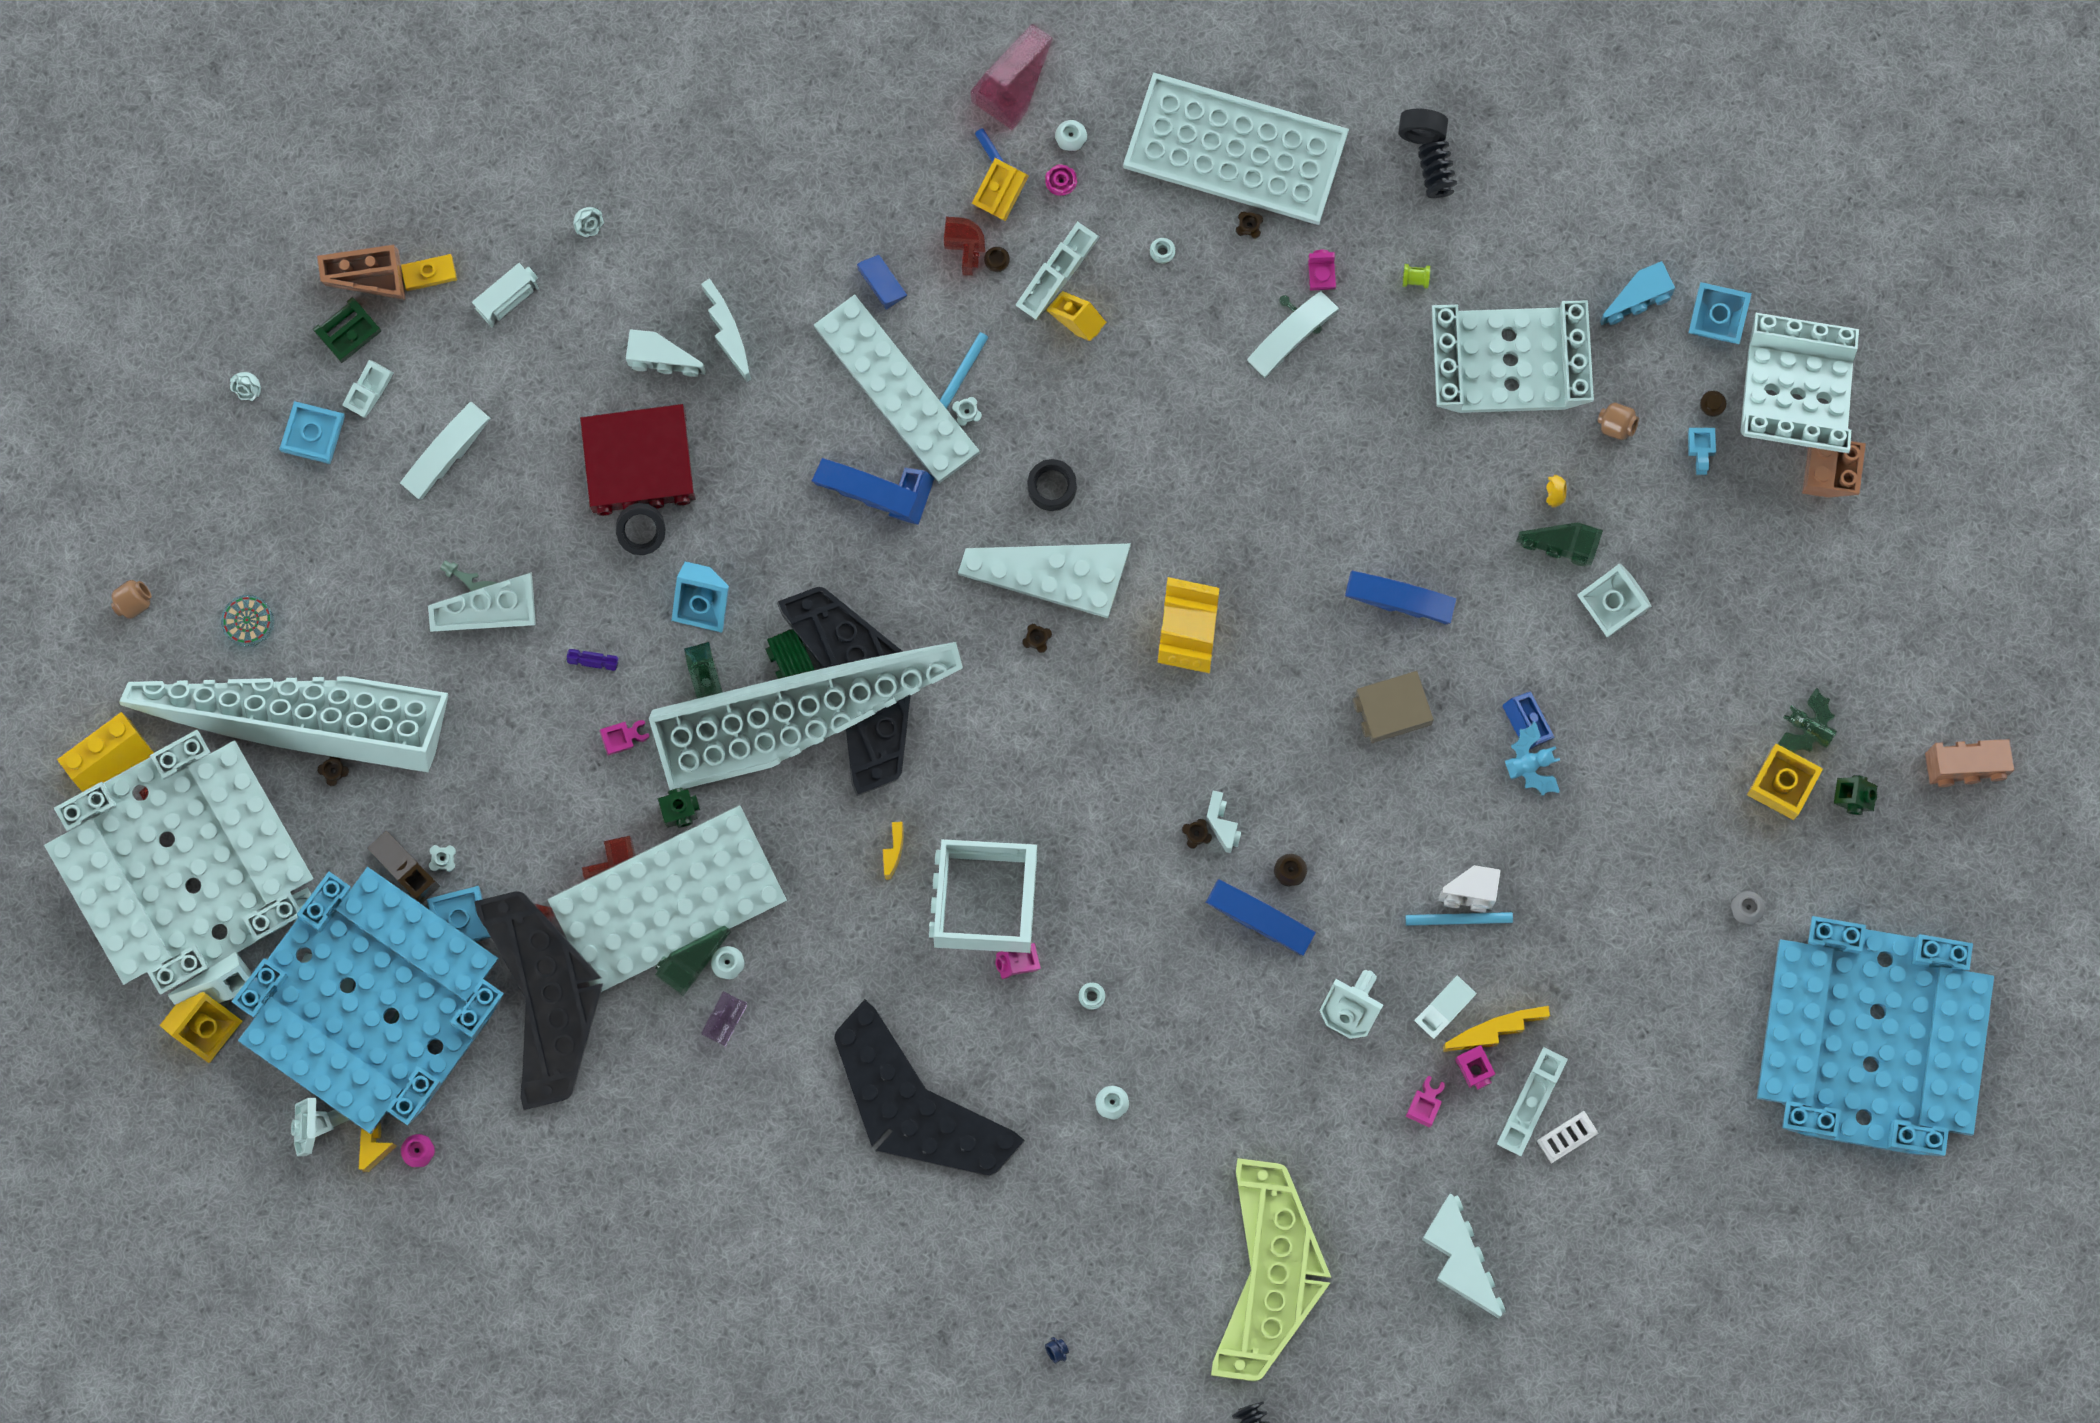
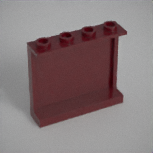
(637, 458)

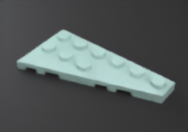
(1064, 574)

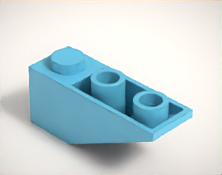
(1646, 288)

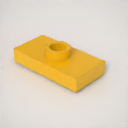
(429, 272)

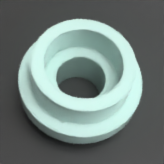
(1162, 243)
(1091, 987)

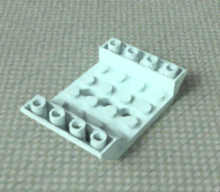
(1550, 353)
(1804, 361)

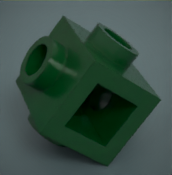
(1855, 794)
(680, 817)

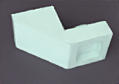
(1224, 830)
(1445, 1007)

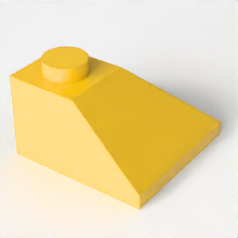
(201, 1025)

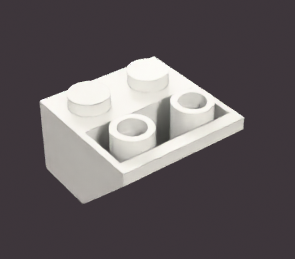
(1472, 888)

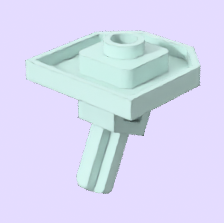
(1350, 1008)
(312, 1123)

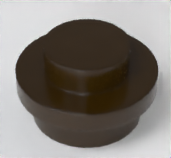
(996, 259)
(1713, 403)

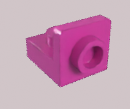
(1321, 270)
(1017, 963)

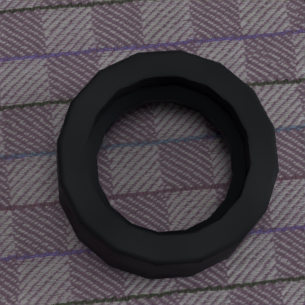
(1422, 126)
(1049, 465)
(642, 509)

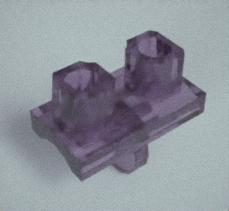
(724, 1018)

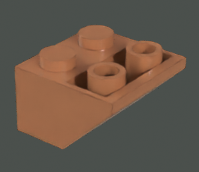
(1834, 472)

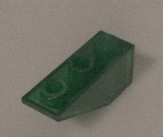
(1570, 540)

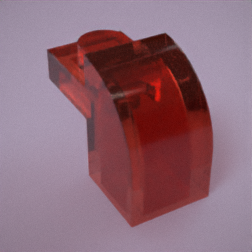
(965, 236)
(617, 851)

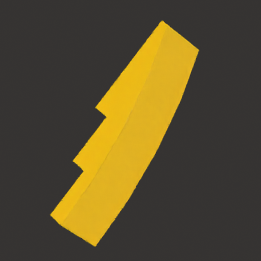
(1487, 1033)

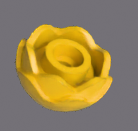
(1556, 491)

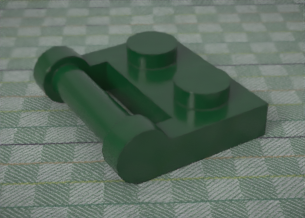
(351, 335)

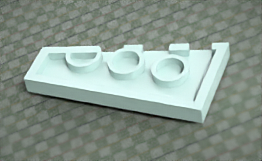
(492, 606)

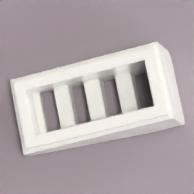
(1587, 1124)

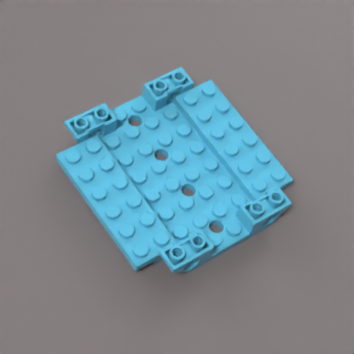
(400, 962)
(1924, 1046)

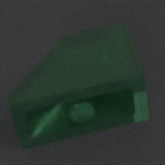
(703, 670)

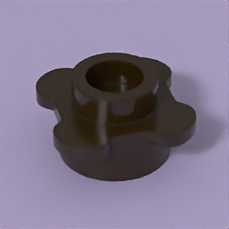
(1254, 219)
(1033, 631)
(325, 770)
(1190, 829)

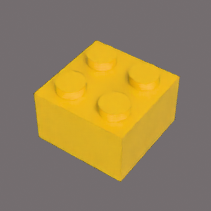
(1784, 781)

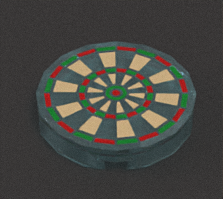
(247, 620)

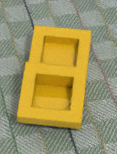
(892, 856)

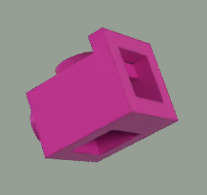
(1478, 1058)

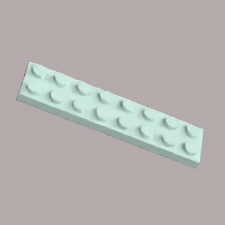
(896, 389)

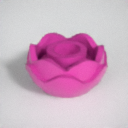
(1061, 172)
(421, 1158)

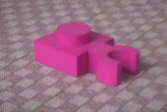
(619, 737)
(1425, 1105)

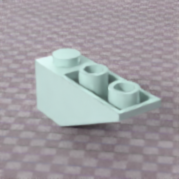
(653, 351)
(219, 981)

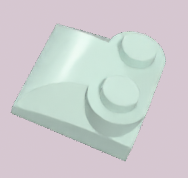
(1614, 600)

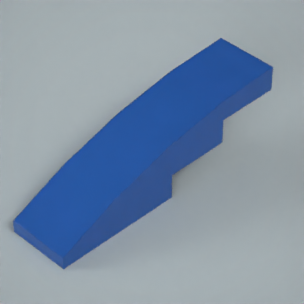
(866, 488)
(1400, 596)
(1260, 917)

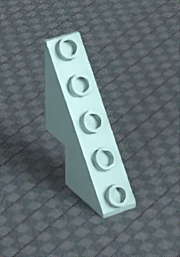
(1464, 1268)

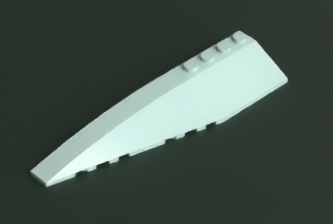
(318, 716)
(781, 717)

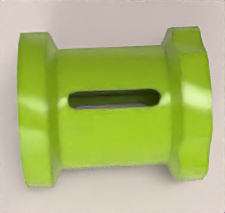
(1416, 276)

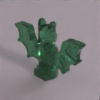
(1813, 728)

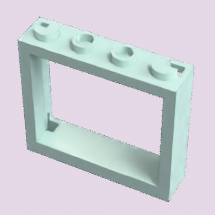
(983, 851)

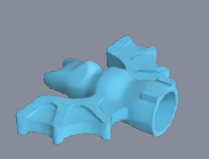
(1527, 763)

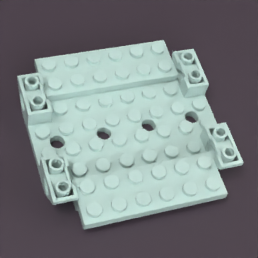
(137, 888)

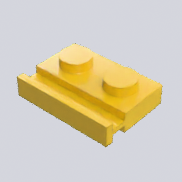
(1000, 189)

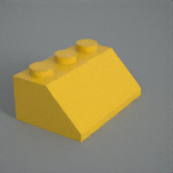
(105, 753)

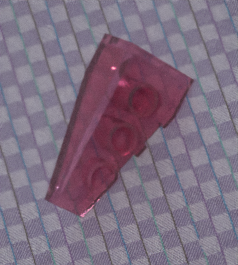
(1011, 80)

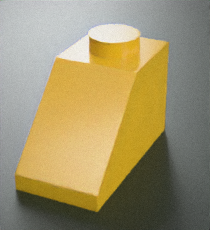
(1077, 315)

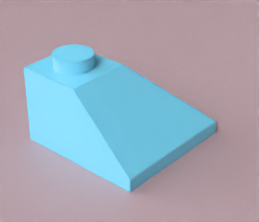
(700, 597)

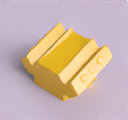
(1188, 625)

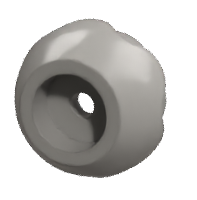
(1744, 915)

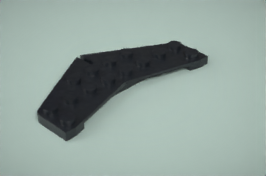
(840, 637)
(555, 1008)
(921, 1122)

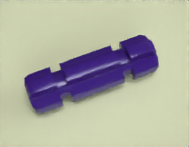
(592, 659)

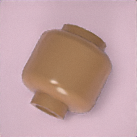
(1618, 421)
(131, 599)

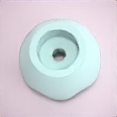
(1070, 143)
(588, 221)
(245, 385)
(733, 968)
(1118, 1108)

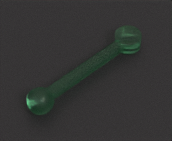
(1285, 301)

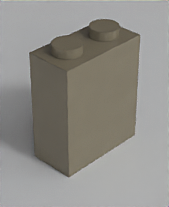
(1393, 707)

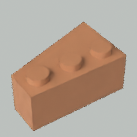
(365, 271)

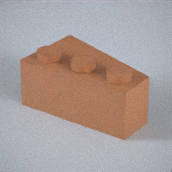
(1969, 762)

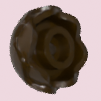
(1292, 878)

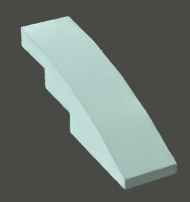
(1057, 270)
(728, 337)
(444, 450)

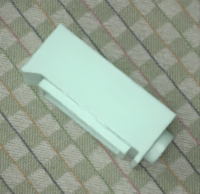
(506, 294)

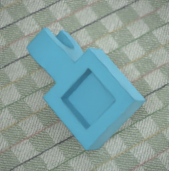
(1701, 444)

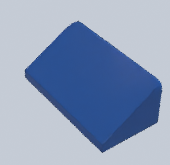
(881, 281)
(921, 483)
(1523, 712)

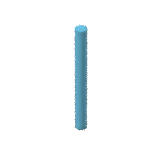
(963, 369)
(1465, 918)

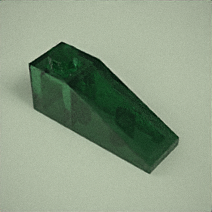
(686, 964)

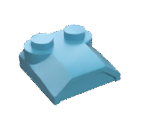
(1719, 313)

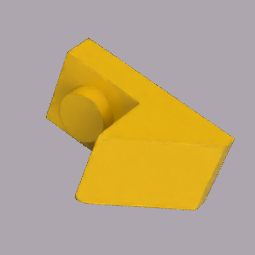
(372, 1152)

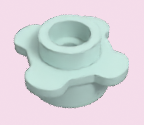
(960, 407)
(448, 863)

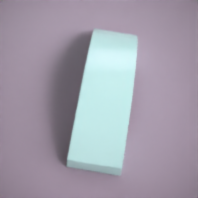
(1292, 333)
(1531, 1101)

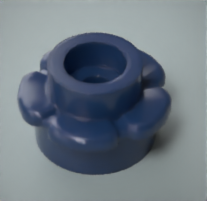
(1057, 1350)

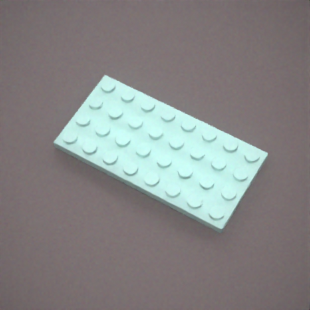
(1236, 148)
(668, 897)

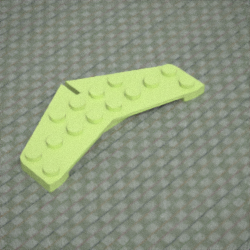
(1280, 1257)

